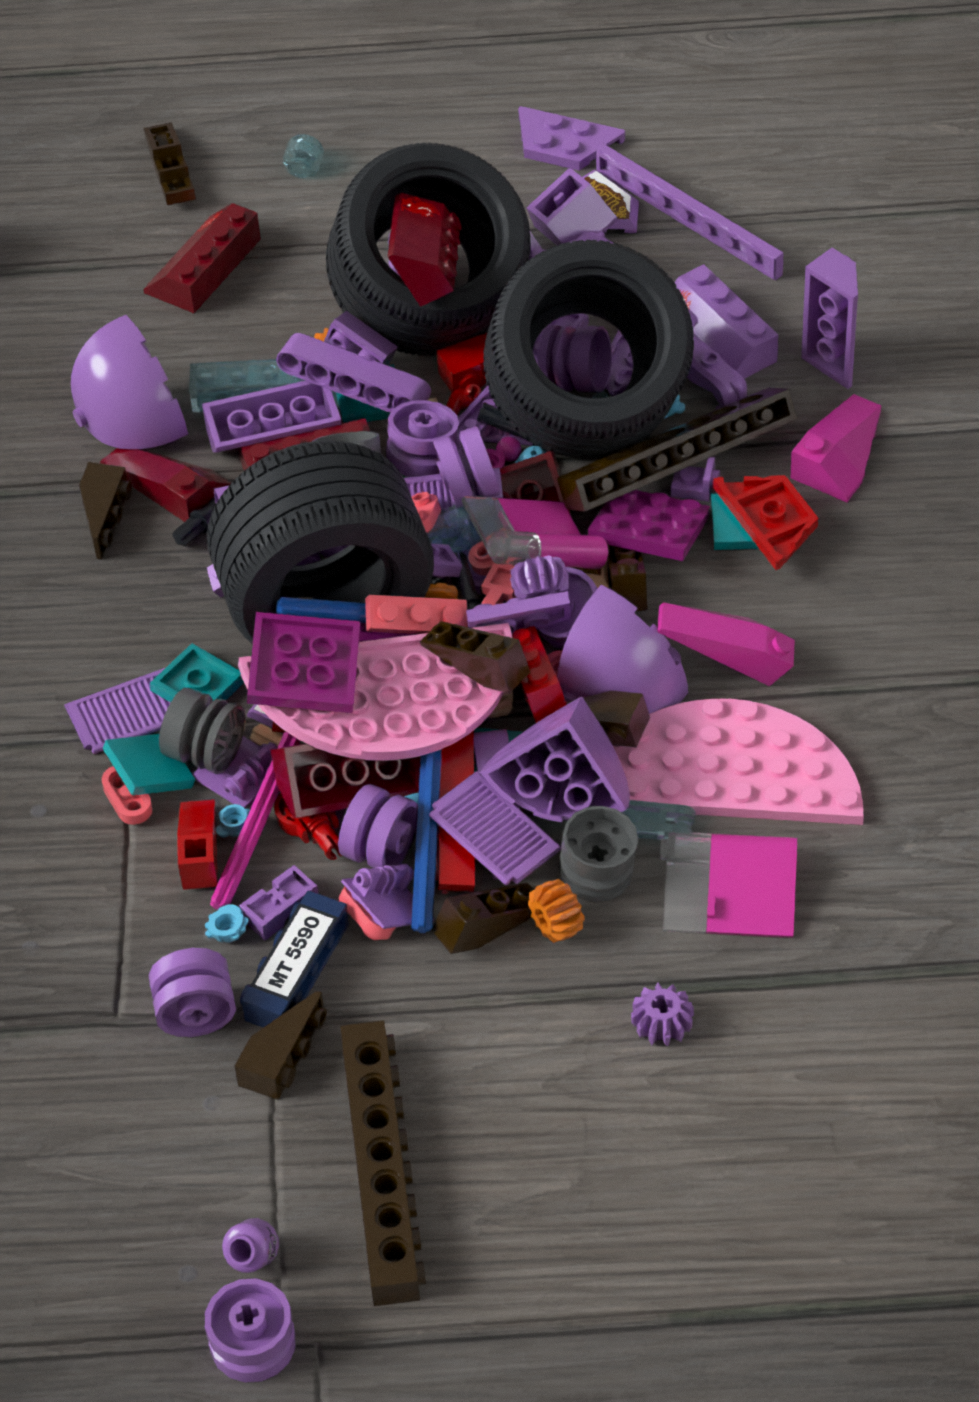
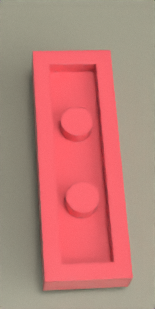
(412, 614)

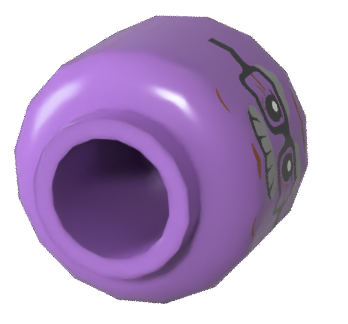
(250, 1245)

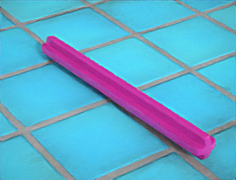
(249, 834)

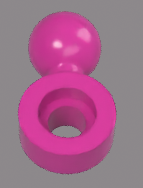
(507, 450)

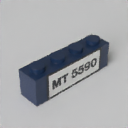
(295, 959)

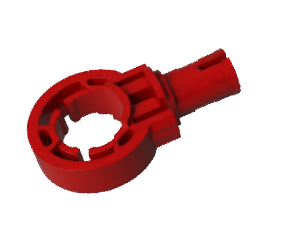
(317, 826)

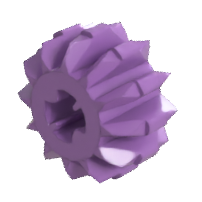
(539, 576)
(662, 1014)

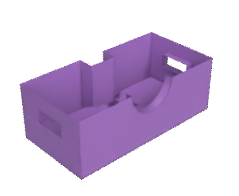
(270, 909)

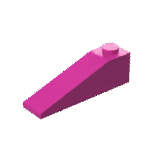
(837, 449)
(730, 640)

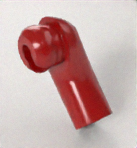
(462, 398)

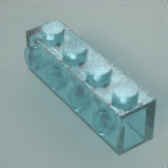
(233, 378)

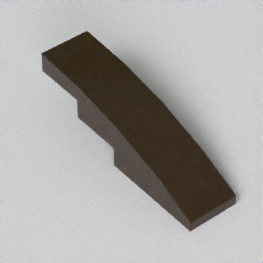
(169, 163)

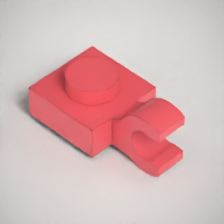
(498, 585)

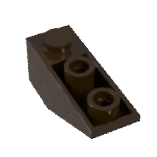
(103, 496)
(628, 575)
(481, 655)
(620, 715)
(482, 916)
(274, 1051)

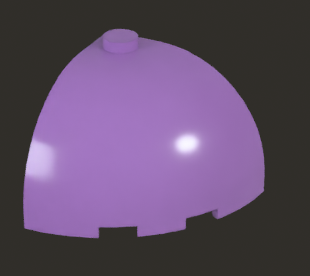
(123, 392)
(619, 653)
(560, 766)

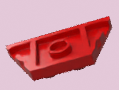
(770, 514)

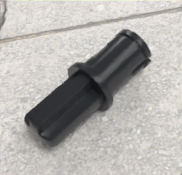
(195, 524)

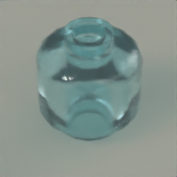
(303, 155)

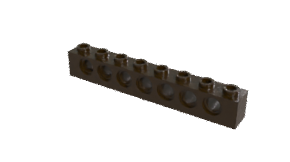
(676, 449)
(389, 1280)

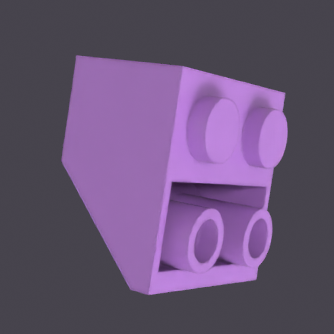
(570, 209)
(357, 337)

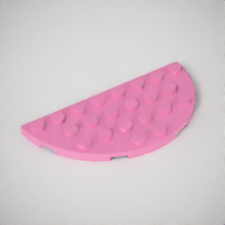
(402, 703)
(741, 764)

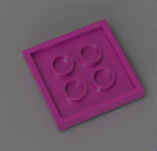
(651, 523)
(303, 662)

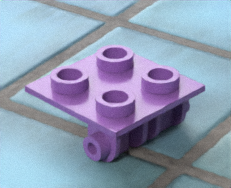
(244, 775)
(384, 893)

